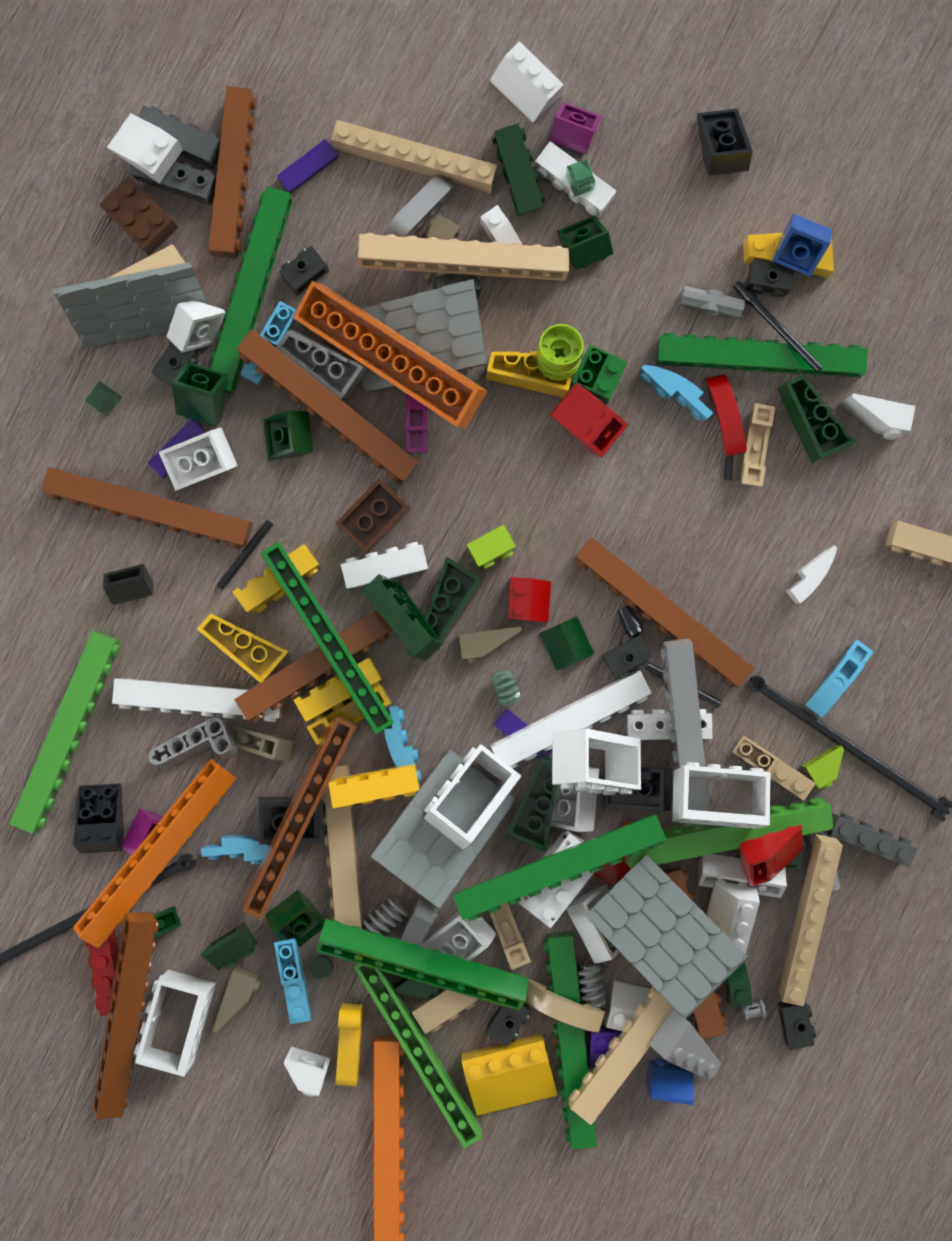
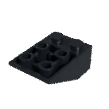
(99, 819)

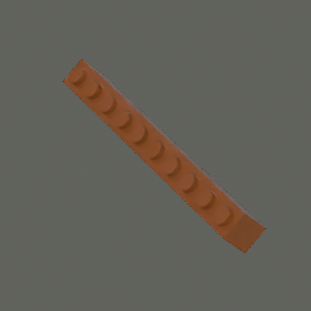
(326, 405)
(147, 507)
(663, 612)
(298, 816)
(124, 1014)

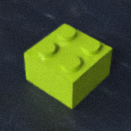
(491, 547)

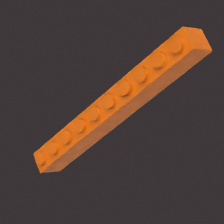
(154, 854)
(388, 1139)

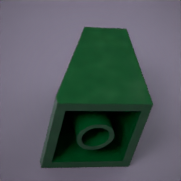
(200, 394)

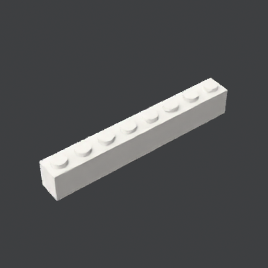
(182, 697)
(575, 716)

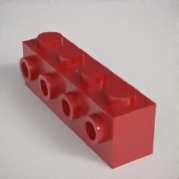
(103, 965)

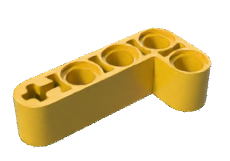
(349, 1044)

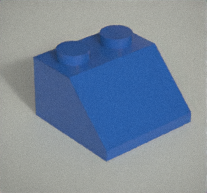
(802, 245)
(669, 1082)

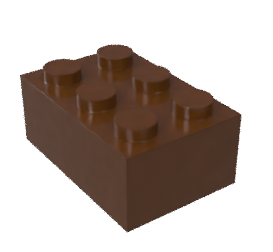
(138, 215)
(373, 515)

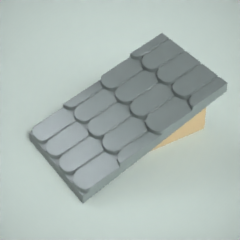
(131, 301)
(439, 322)
(421, 852)
(666, 936)

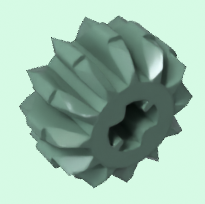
(505, 688)

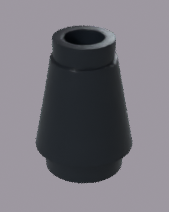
(630, 622)

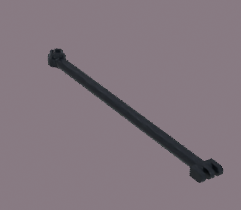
(937, 805)
(71, 921)

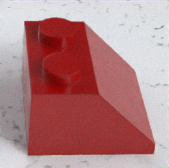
(529, 599)

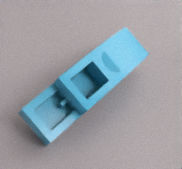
(273, 332)
(670, 384)
(839, 678)
(395, 739)
(234, 846)
(293, 980)

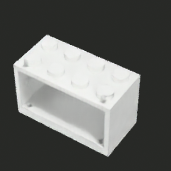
(571, 762)
(494, 766)
(760, 796)
(554, 902)
(162, 1059)

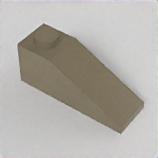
(443, 230)
(481, 643)
(262, 743)
(238, 993)

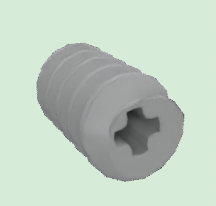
(387, 917)
(592, 984)

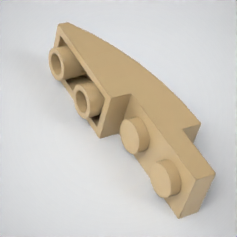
(779, 771)

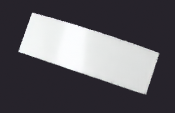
(811, 575)

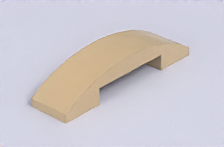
(757, 442)
(510, 937)
(563, 1009)

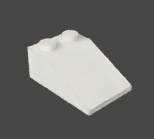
(146, 147)
(881, 415)
(198, 458)
(461, 937)

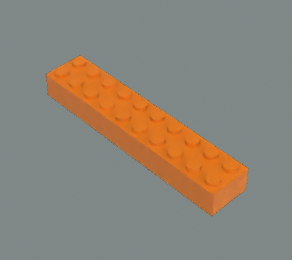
(390, 354)

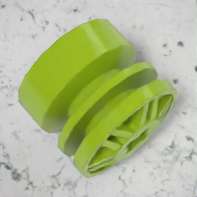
(559, 352)

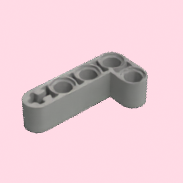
(420, 207)
(166, 754)
(419, 922)

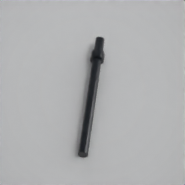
(750, 299)

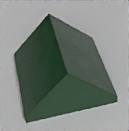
(567, 643)

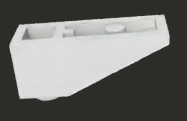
(498, 227)

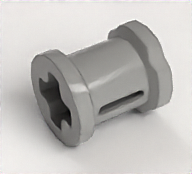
(754, 1011)

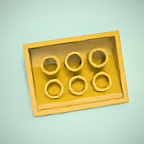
(508, 1075)

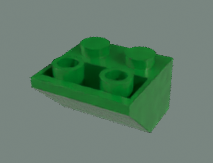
(599, 373)

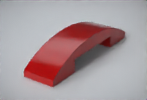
(727, 414)

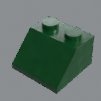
(586, 242)
(288, 435)
(295, 919)
(229, 947)

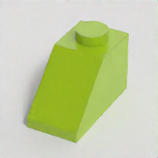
(824, 767)

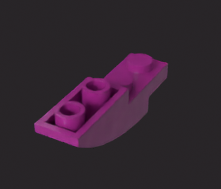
(416, 426)

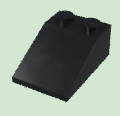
(724, 142)
(654, 792)
(271, 812)

